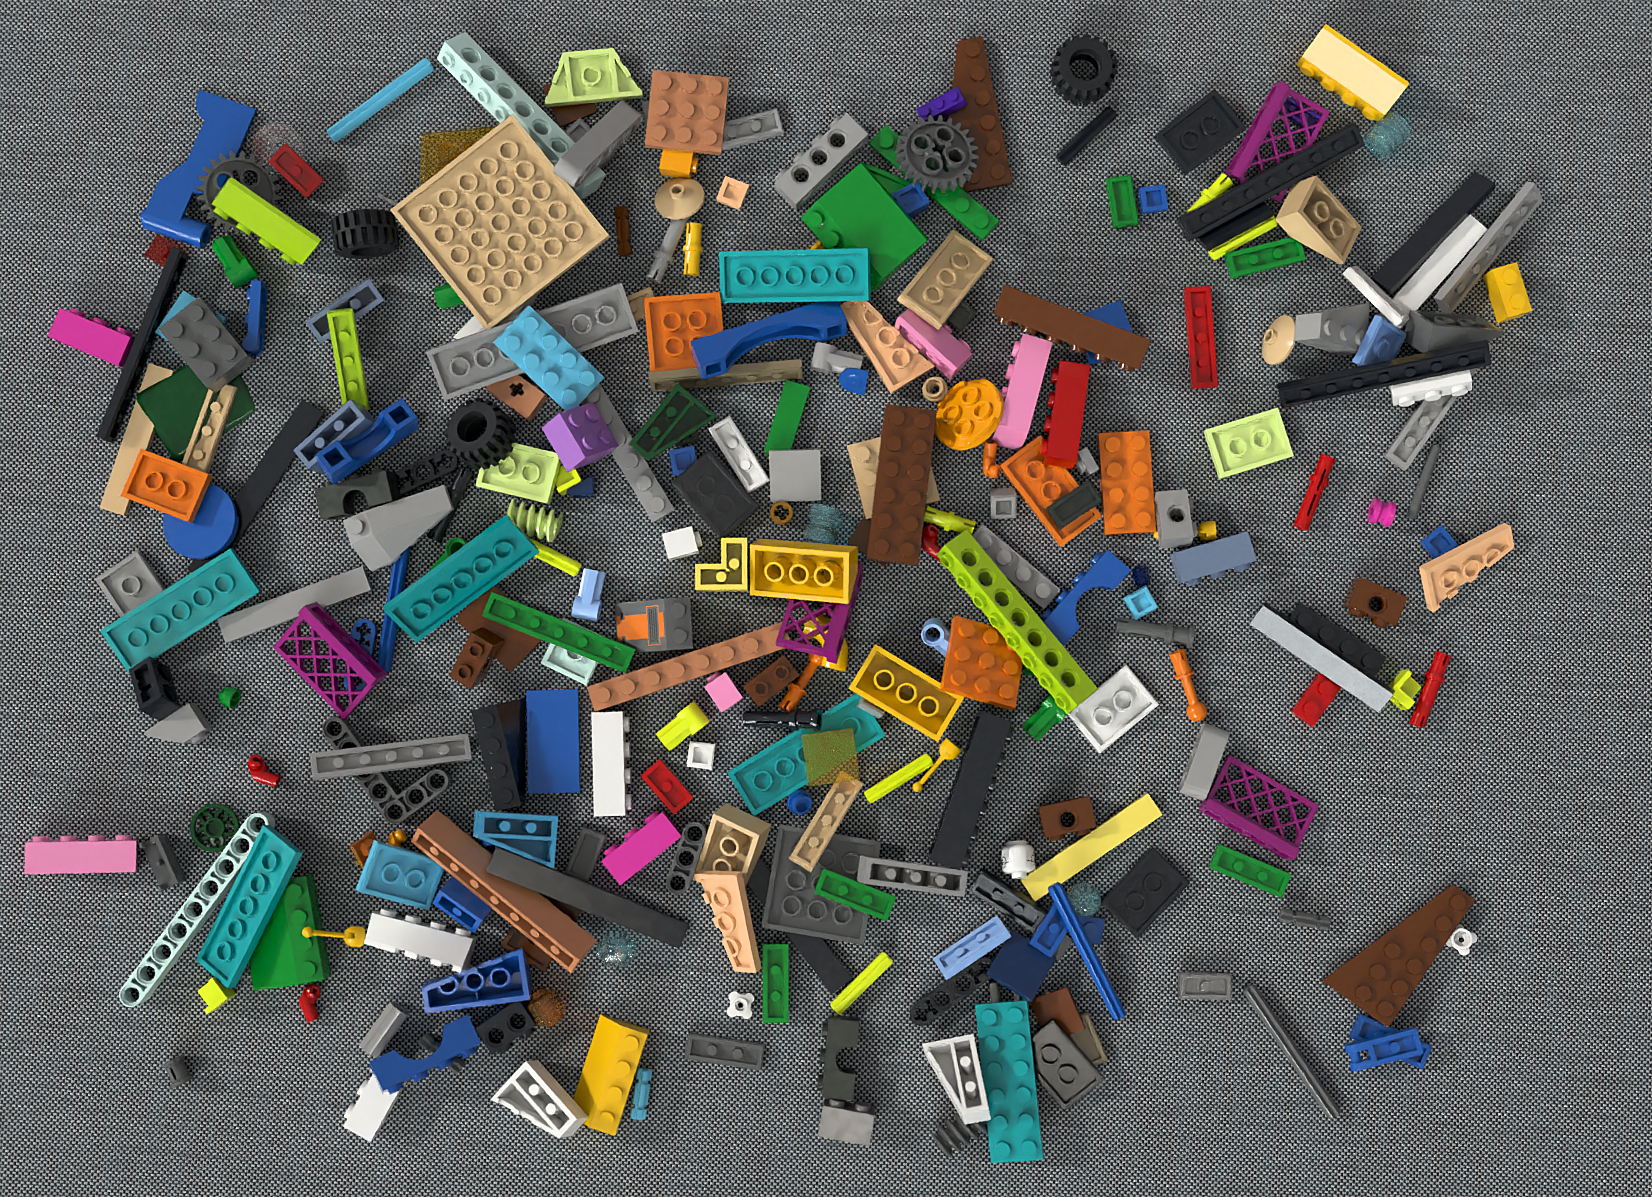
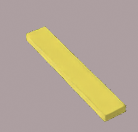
(1091, 846)

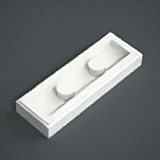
(1376, 295)
(738, 454)

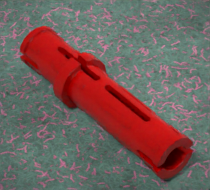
(1318, 482)
(1431, 686)

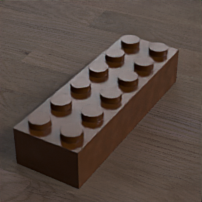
(1072, 327)
(901, 485)

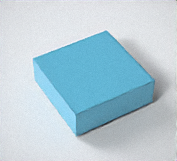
(1140, 602)

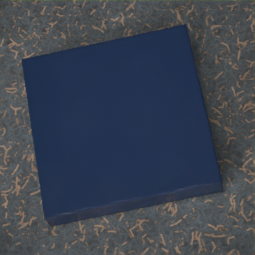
(1020, 966)

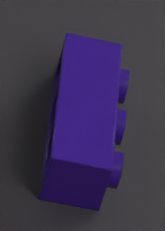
(943, 105)
(1291, 106)

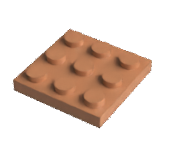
(687, 112)

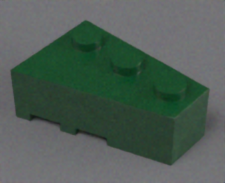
(670, 423)

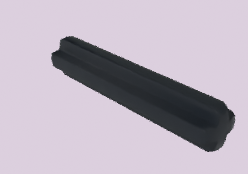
(1086, 136)

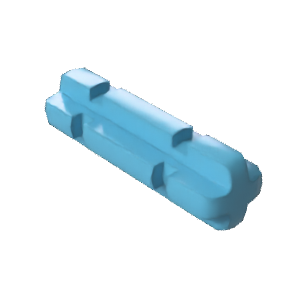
(641, 1093)

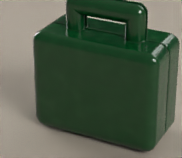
(176, 405)

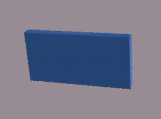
(553, 741)

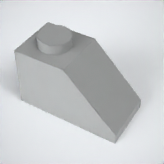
(182, 726)

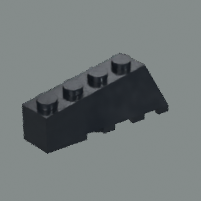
(503, 750)

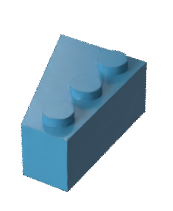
(520, 833)

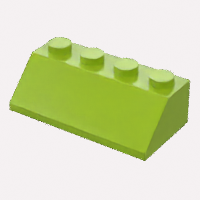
(265, 221)

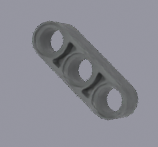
(678, 867)

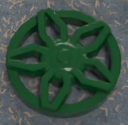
(213, 827)

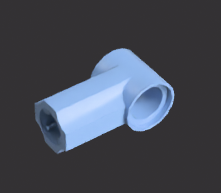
(588, 601)
(939, 642)

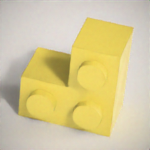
(730, 574)

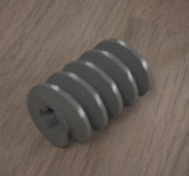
(957, 1133)

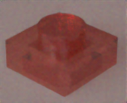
(159, 250)

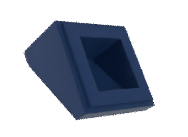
(583, 489)

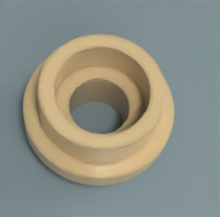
(930, 384)

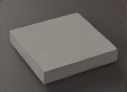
(795, 475)
(130, 583)

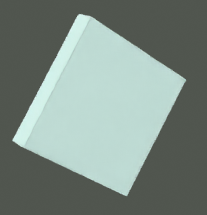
(570, 663)

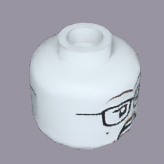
(1017, 859)

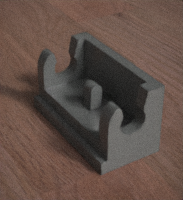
(163, 861)

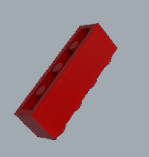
(1066, 414)

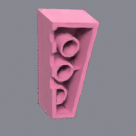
(1022, 390)
(81, 855)

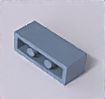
(360, 297)
(342, 425)
(1213, 559)

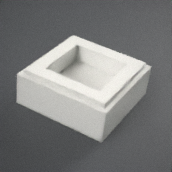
(701, 755)

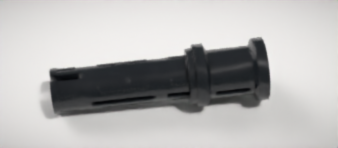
(795, 719)

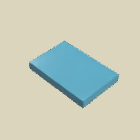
(400, 875)

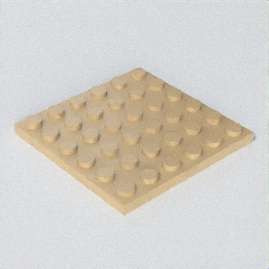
(500, 223)

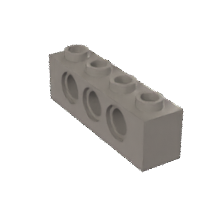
(797, 192)
(912, 876)

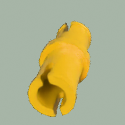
(692, 249)

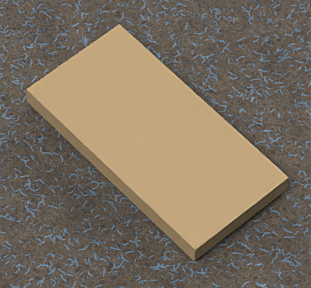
(945, 279)

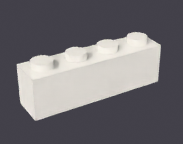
(609, 763)

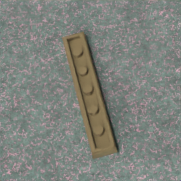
(736, 375)

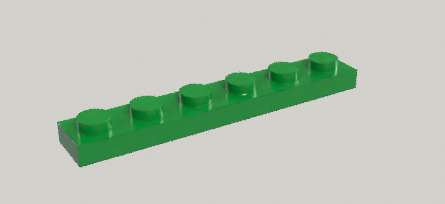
(956, 203)
(558, 632)

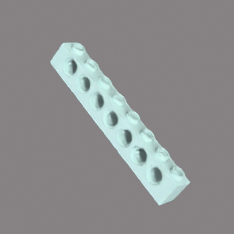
(504, 97)

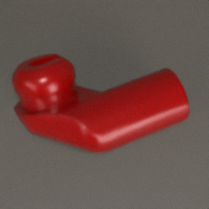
(929, 541)
(260, 772)
(308, 1000)

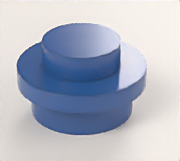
(799, 802)

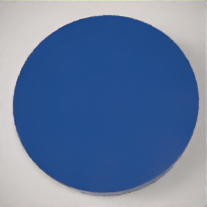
(211, 529)

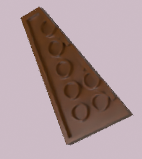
(980, 116)
(1393, 965)

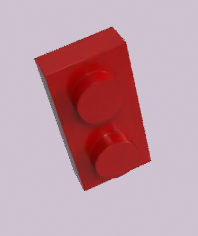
(296, 170)
(1315, 699)
(667, 786)

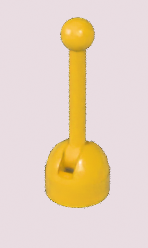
(1205, 531)
(948, 751)
(352, 936)

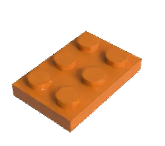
(166, 485)

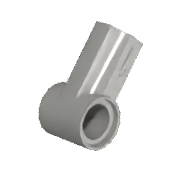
(830, 359)

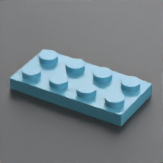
(548, 359)

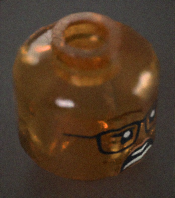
(546, 1007)

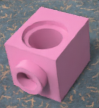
(722, 691)

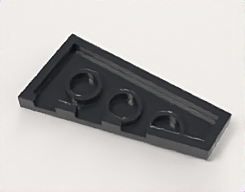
(1338, 639)

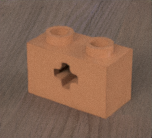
(526, 405)

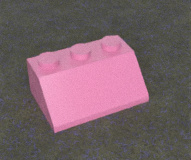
(935, 345)

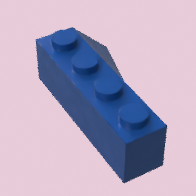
(489, 983)

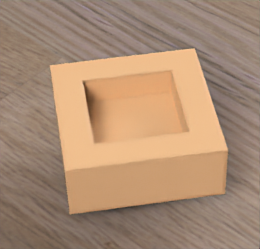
(732, 193)

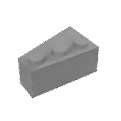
(1334, 329)

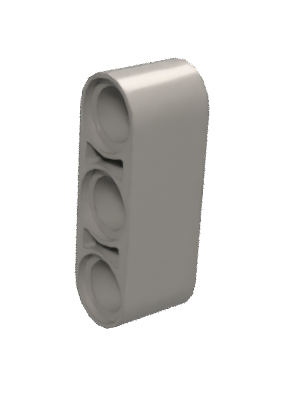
(1203, 761)

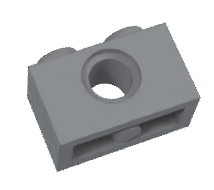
(1173, 533)

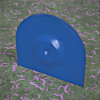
(854, 380)

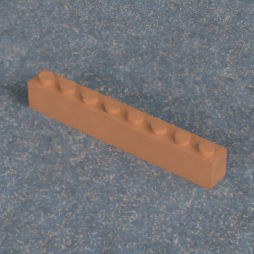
(685, 668)
(519, 905)

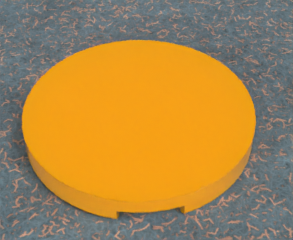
(969, 414)

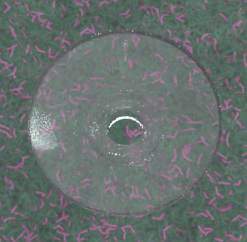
(273, 132)

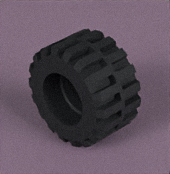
(1088, 50)
(365, 233)
(469, 422)

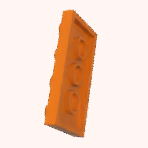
(1126, 482)
(1042, 486)

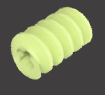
(535, 522)

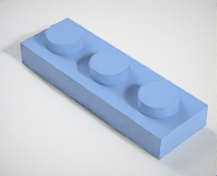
(971, 947)

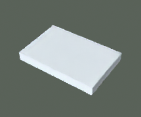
(1113, 709)

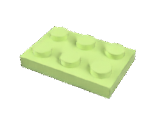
(1248, 443)
(523, 474)

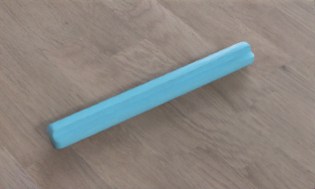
(380, 100)

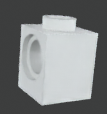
(682, 543)

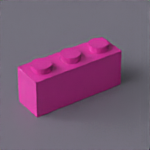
(92, 336)
(641, 846)

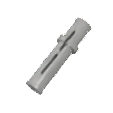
(664, 254)

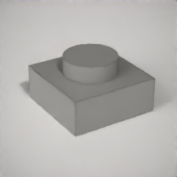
(1086, 463)

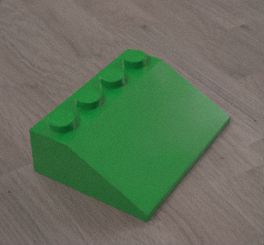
(865, 215)
(283, 953)

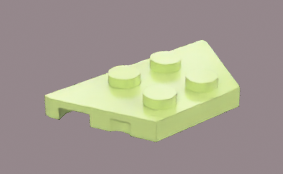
(591, 78)

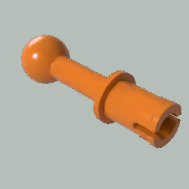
(797, 690)
(1196, 710)

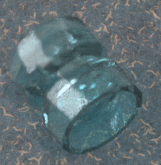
(1391, 131)
(823, 524)

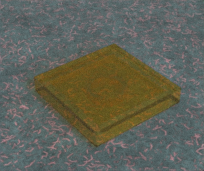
(830, 757)

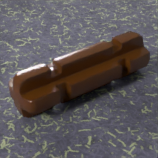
(623, 231)

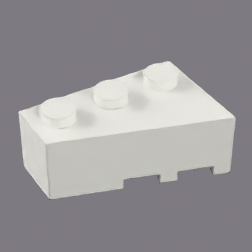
(960, 1074)
(541, 1100)

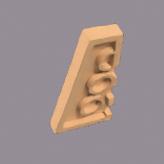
(887, 350)
(1462, 564)
(732, 916)

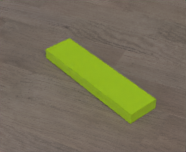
(348, 356)

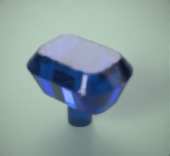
(1141, 576)

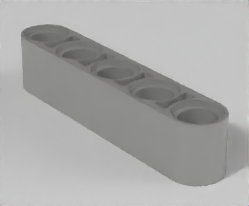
(598, 144)

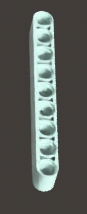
(187, 916)

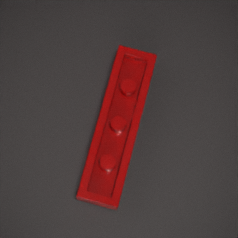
(1200, 337)

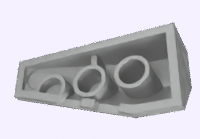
(389, 529)

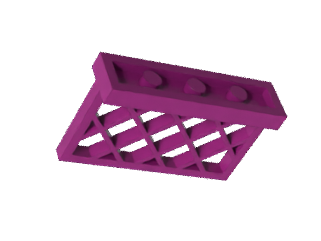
(1262, 126)
(836, 628)
(340, 643)
(1253, 829)

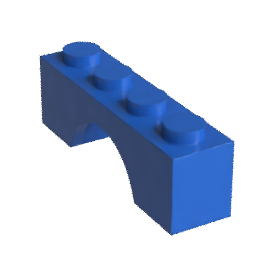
(347, 456)
(1104, 573)
(394, 1070)

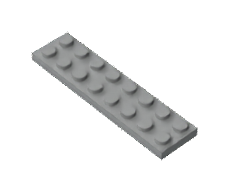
(582, 322)

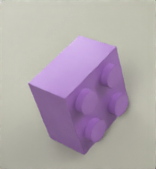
(580, 436)

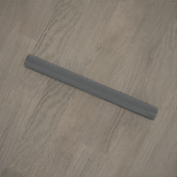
(1291, 1051)

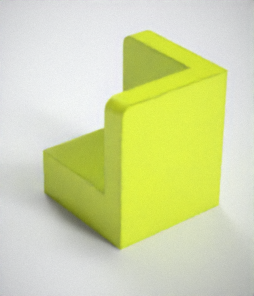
(567, 479)
(1405, 689)
(215, 994)

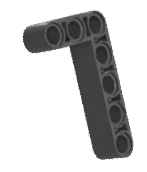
(370, 783)

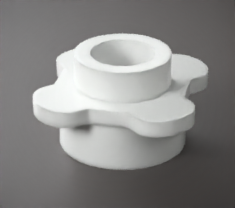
(1462, 947)
(735, 999)

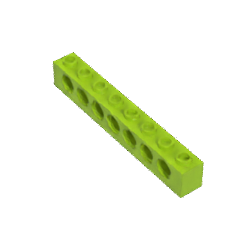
(1029, 624)

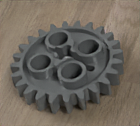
(936, 154)
(263, 187)

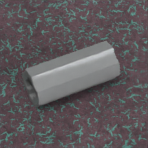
(384, 1029)

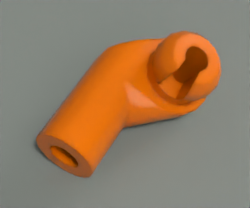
(990, 469)

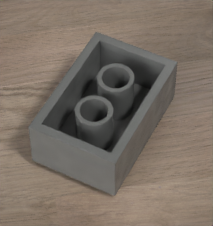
(207, 344)

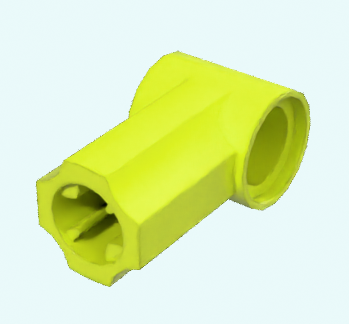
(687, 722)

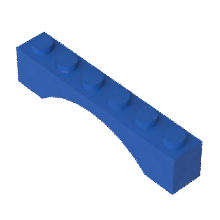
(816, 321)

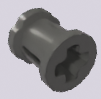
(177, 1071)

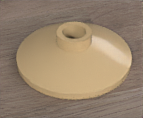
(679, 198)
(1279, 340)

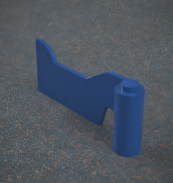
(223, 131)

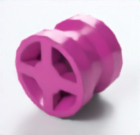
(1381, 512)

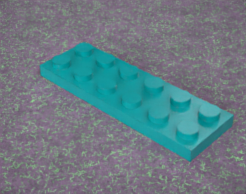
(795, 275)
(461, 578)
(181, 610)
(782, 765)
(249, 906)
(1009, 1081)

